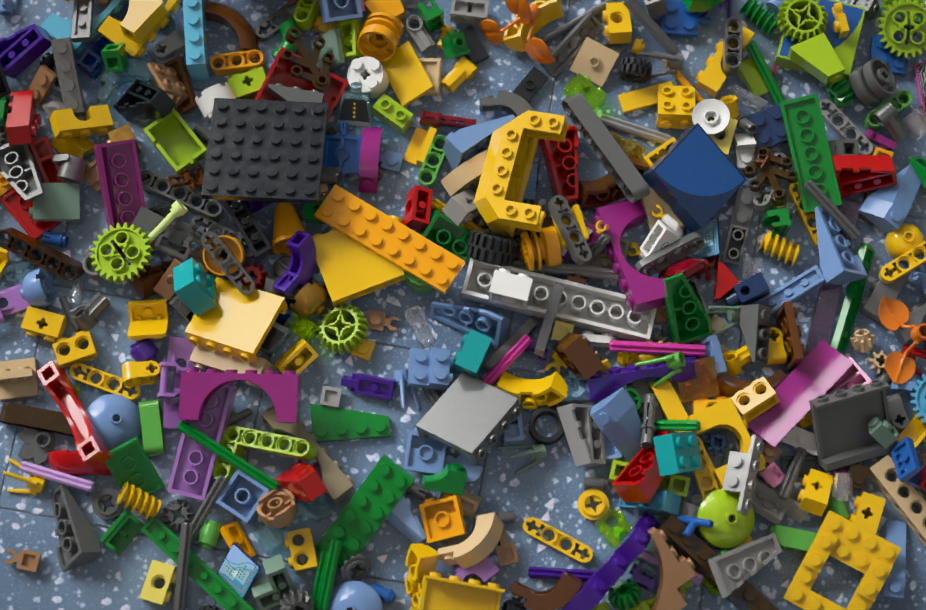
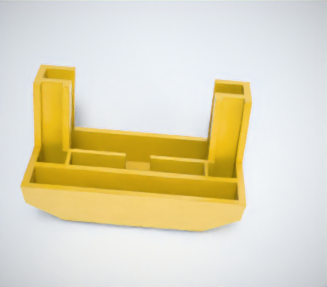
(508, 171)

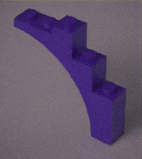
(615, 565)

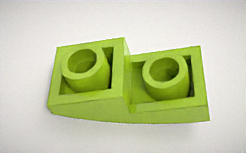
(749, 74)

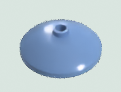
(111, 432)
(355, 595)

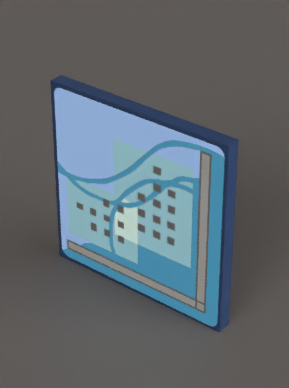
(711, 237)
(238, 570)

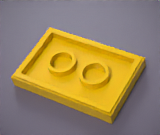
(407, 75)

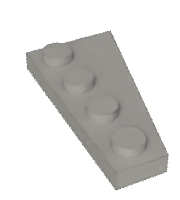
(743, 562)

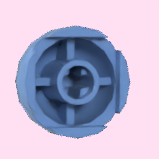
(38, 288)

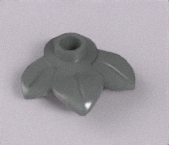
(33, 447)

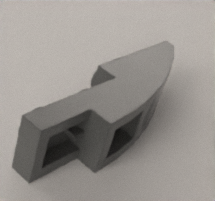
(738, 227)

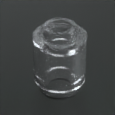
(842, 486)

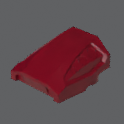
(687, 266)

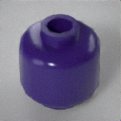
(144, 350)

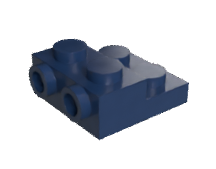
(771, 127)

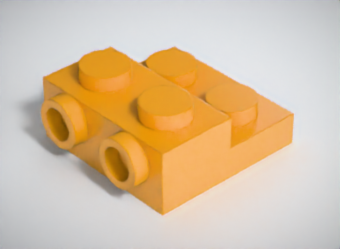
(443, 518)

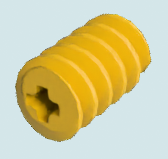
(780, 248)
(138, 500)

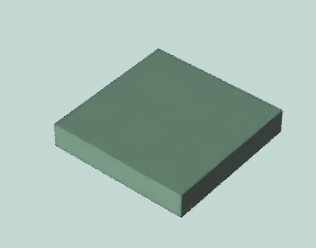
(333, 45)

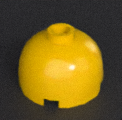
(903, 240)

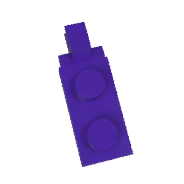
(370, 385)

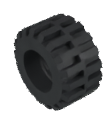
(491, 248)

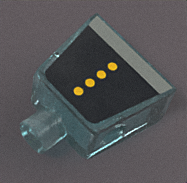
(356, 107)
(274, 340)

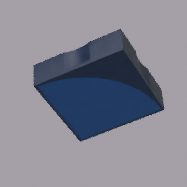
(694, 178)

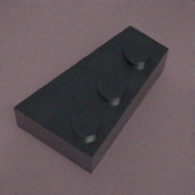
(144, 102)

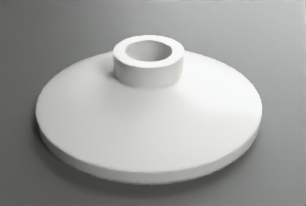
(711, 108)

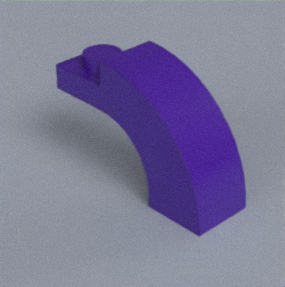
(301, 264)

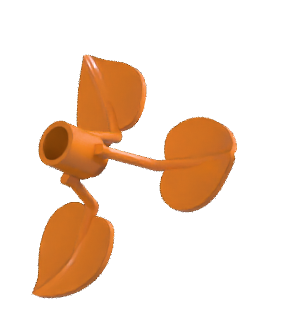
(527, 14)
(892, 315)

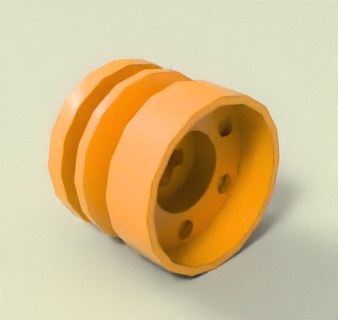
(379, 36)
(233, 245)
(540, 248)

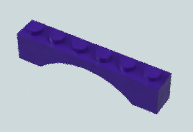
(607, 382)

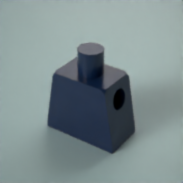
(754, 285)

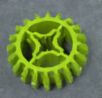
(817, 25)
(348, 336)

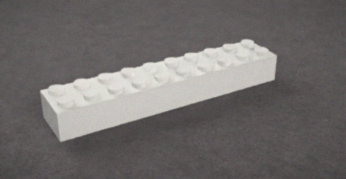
(579, 304)

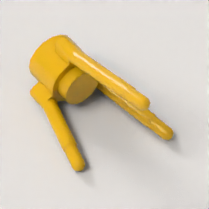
(35, 483)

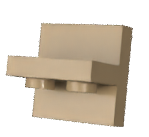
(18, 379)

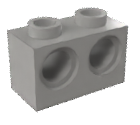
(469, 11)

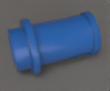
(56, 239)
(384, 593)

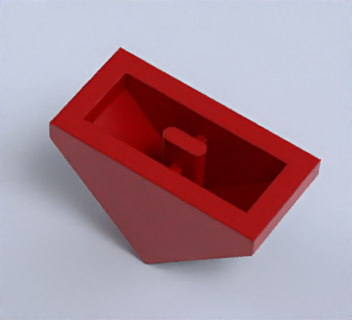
(723, 282)

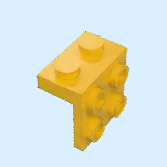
(675, 106)
(148, 319)

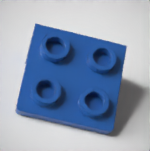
(906, 462)

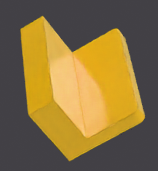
(75, 146)
(419, 146)
(914, 430)

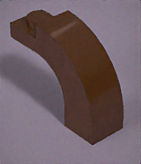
(548, 599)

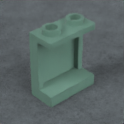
(58, 203)

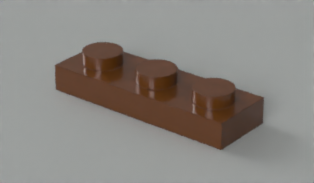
(179, 66)

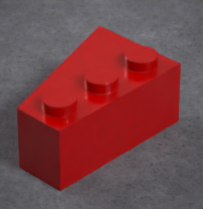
(23, 120)
(863, 173)

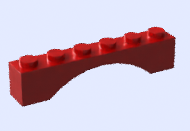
(86, 435)

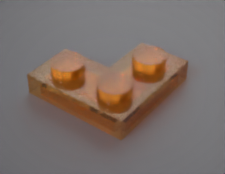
(705, 383)

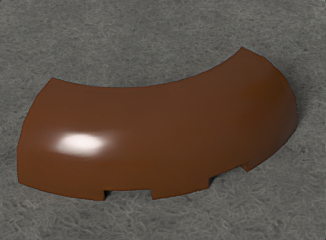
(235, 21)
(604, 189)
(145, 284)
(729, 385)

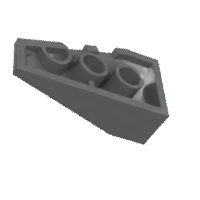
(21, 170)

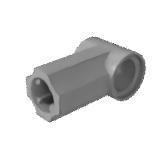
(419, 35)

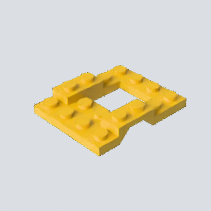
(851, 546)

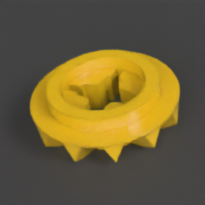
(597, 496)

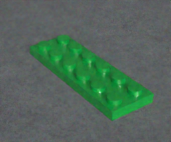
(810, 149)
(368, 509)

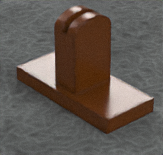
(763, 163)

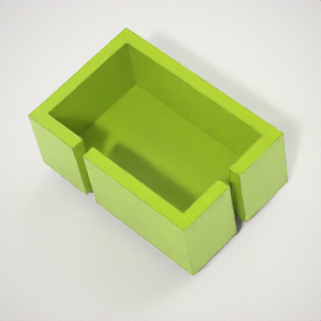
(176, 142)

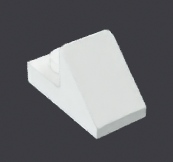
(744, 149)

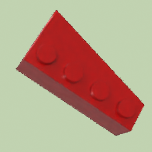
(640, 477)

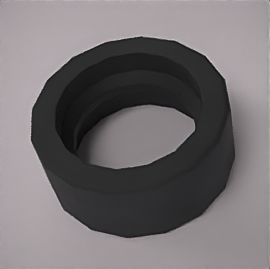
(532, 430)

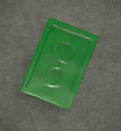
(132, 464)

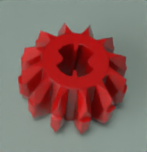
(258, 273)

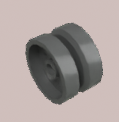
(873, 82)

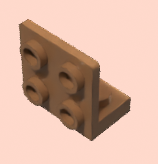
(167, 80)

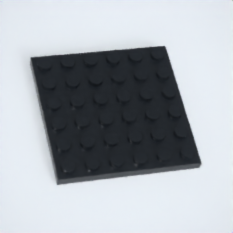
(265, 151)

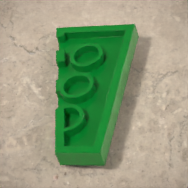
(340, 424)

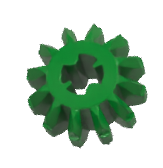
(840, 93)
(624, 595)

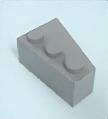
(583, 435)

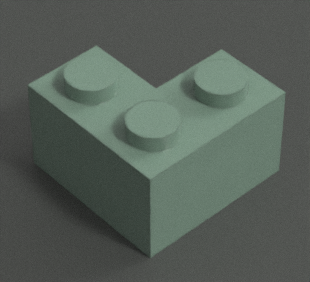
(270, 589)

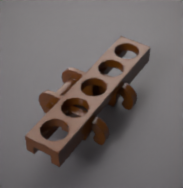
(188, 179)

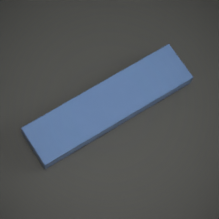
(793, 289)

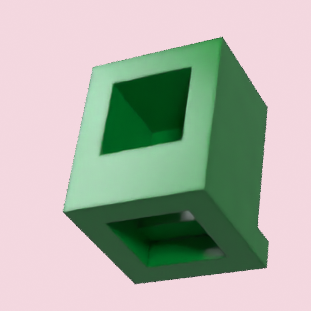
(454, 44)
(115, 58)

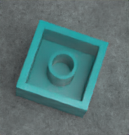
(194, 286)
(473, 353)
(677, 453)

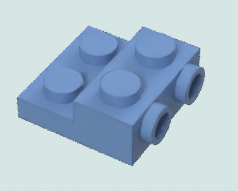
(430, 368)
(424, 455)

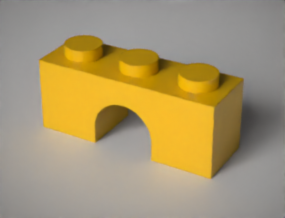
(66, 125)

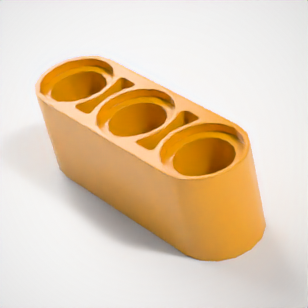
(228, 59)

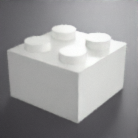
(510, 289)

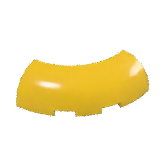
(516, 36)
(534, 391)
(420, 561)

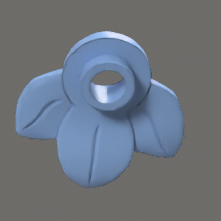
(473, 471)

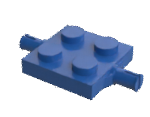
(680, 21)
(896, 64)
(343, 151)

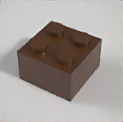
(578, 355)

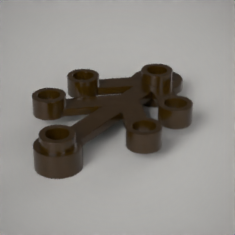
(308, 61)
(778, 196)

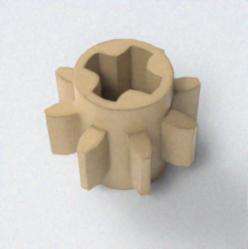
(863, 340)
(874, 364)

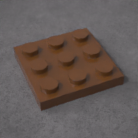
(791, 332)

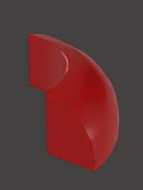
(73, 464)

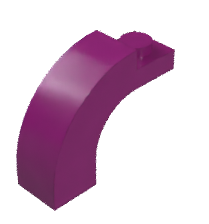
(369, 159)

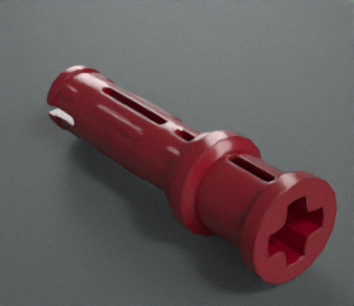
(434, 119)

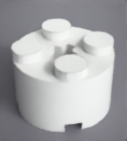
(370, 74)
(206, 101)

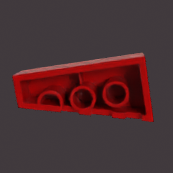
(562, 165)
(301, 481)

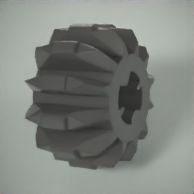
(296, 600)

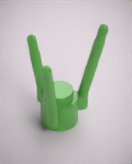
(673, 361)

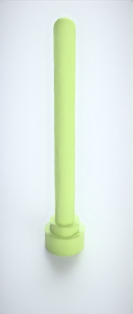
(177, 210)

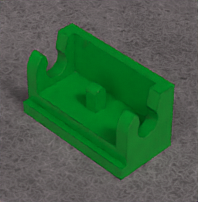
(433, 18)
(779, 220)
(122, 532)

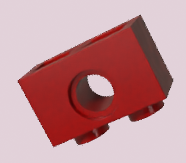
(418, 208)

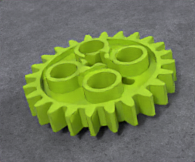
(890, 26)
(106, 264)

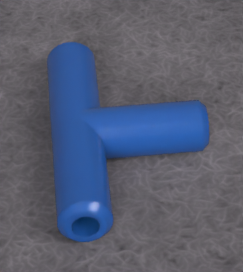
(692, 523)

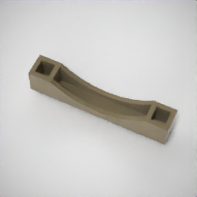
(338, 484)

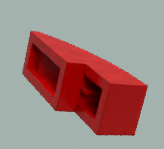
(43, 154)

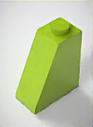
(818, 59)

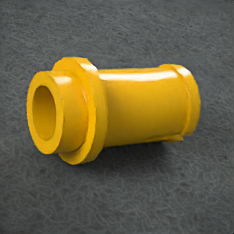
(446, 28)

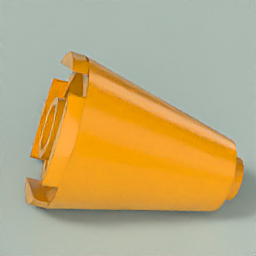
(284, 227)

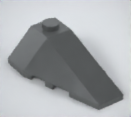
(76, 536)

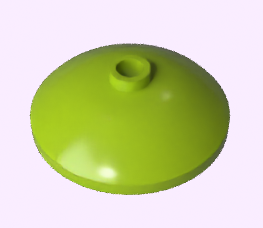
(718, 507)

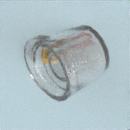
(915, 123)

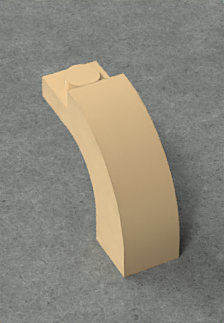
(464, 174)
(477, 546)

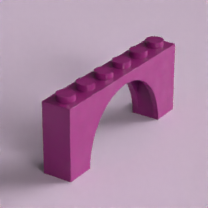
(640, 290)
(199, 387)

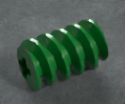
(760, 16)

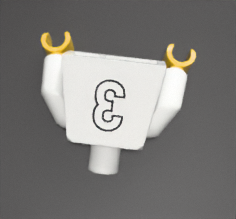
(662, 234)

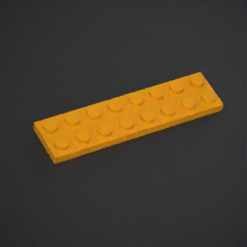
(390, 239)

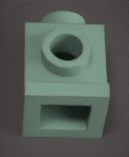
(882, 431)

